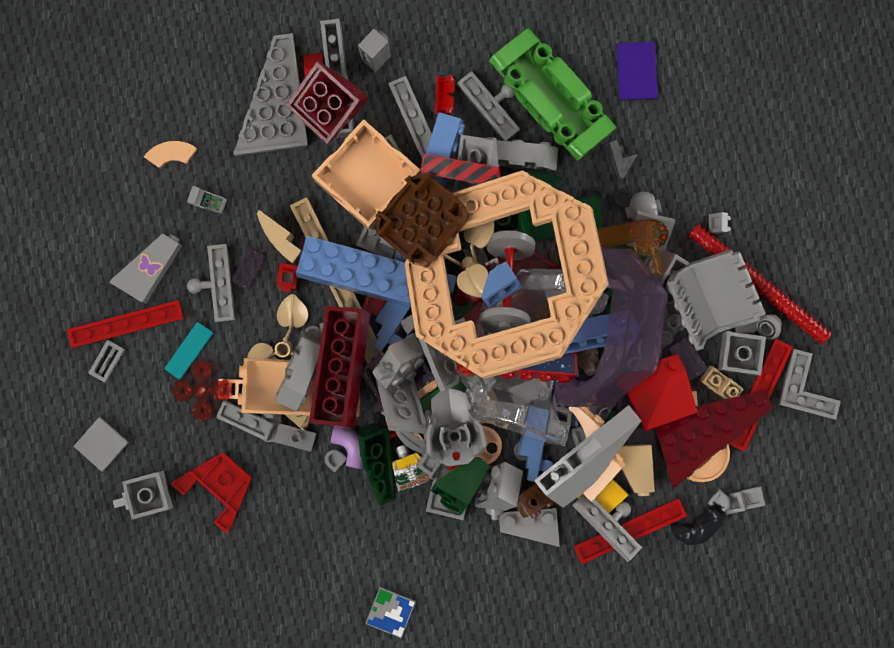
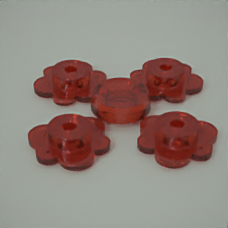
(202, 390)

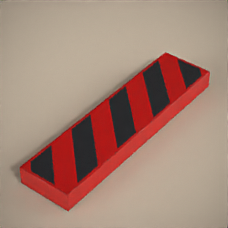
(458, 169)

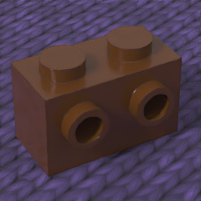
(532, 500)

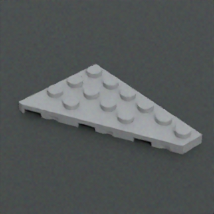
(269, 121)

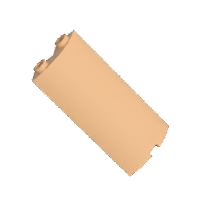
(260, 386)

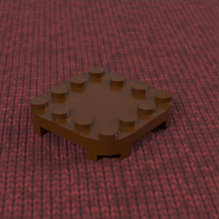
(421, 220)

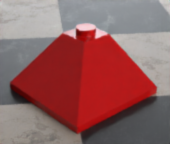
(664, 395)

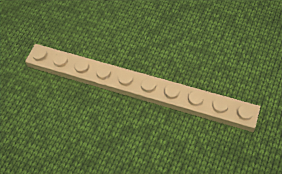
(311, 227)

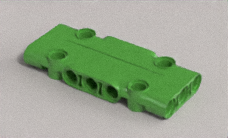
(552, 94)

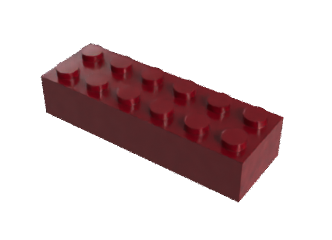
(339, 367)

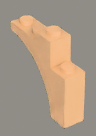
(590, 424)

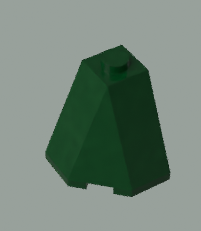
(460, 485)

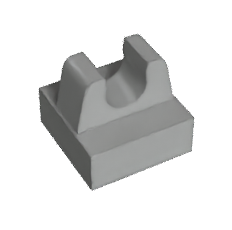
(719, 223)

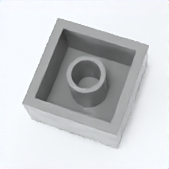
(741, 353)

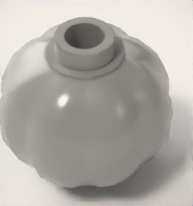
(643, 202)

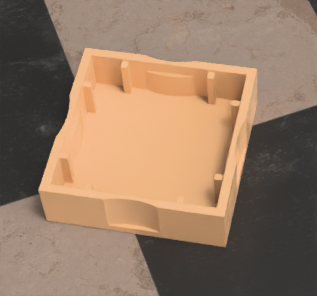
(364, 174)

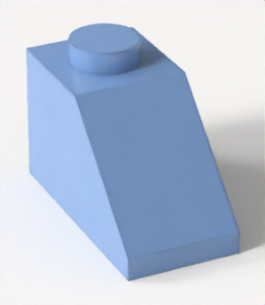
(500, 284)

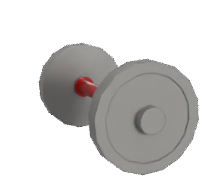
(509, 247)

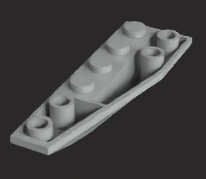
(588, 460)

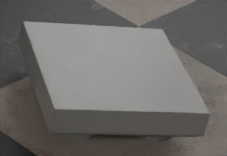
(101, 444)

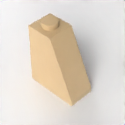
(638, 468)

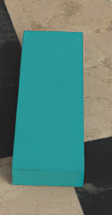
(188, 350)

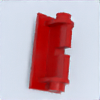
(444, 101)

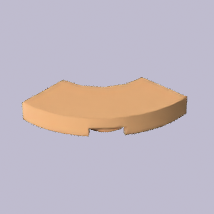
(169, 152)

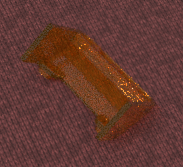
(641, 233)

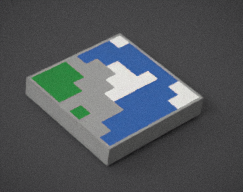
(390, 612)

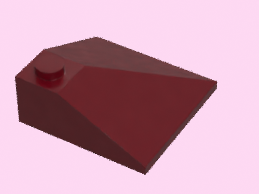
(326, 101)

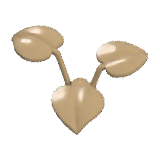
(474, 275)
(290, 313)

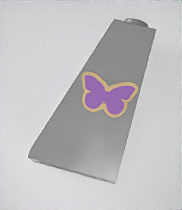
(148, 268)

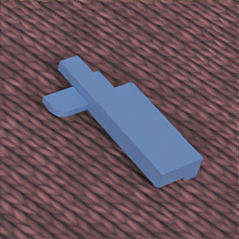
(389, 319)
(533, 450)

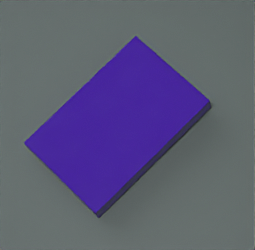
(636, 71)

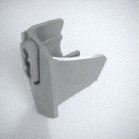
(449, 415)

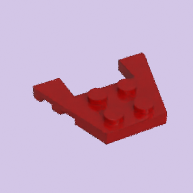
(224, 480)

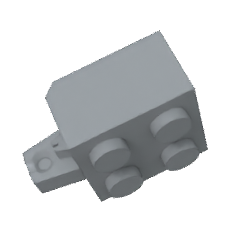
(399, 362)
(145, 495)

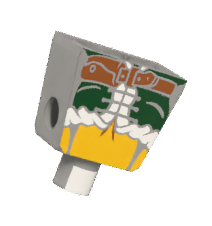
(405, 470)

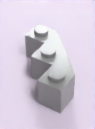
(522, 155)
(299, 371)

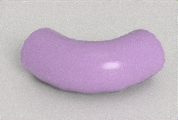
(350, 441)

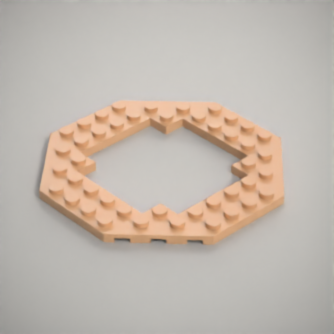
(533, 342)

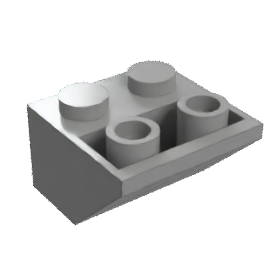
(499, 488)

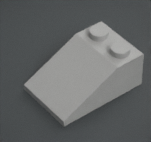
(478, 151)

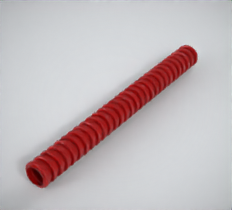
(766, 289)

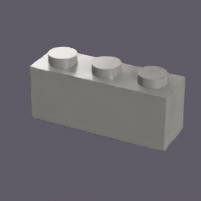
(375, 49)

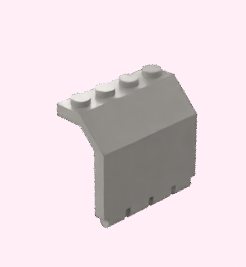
(714, 296)

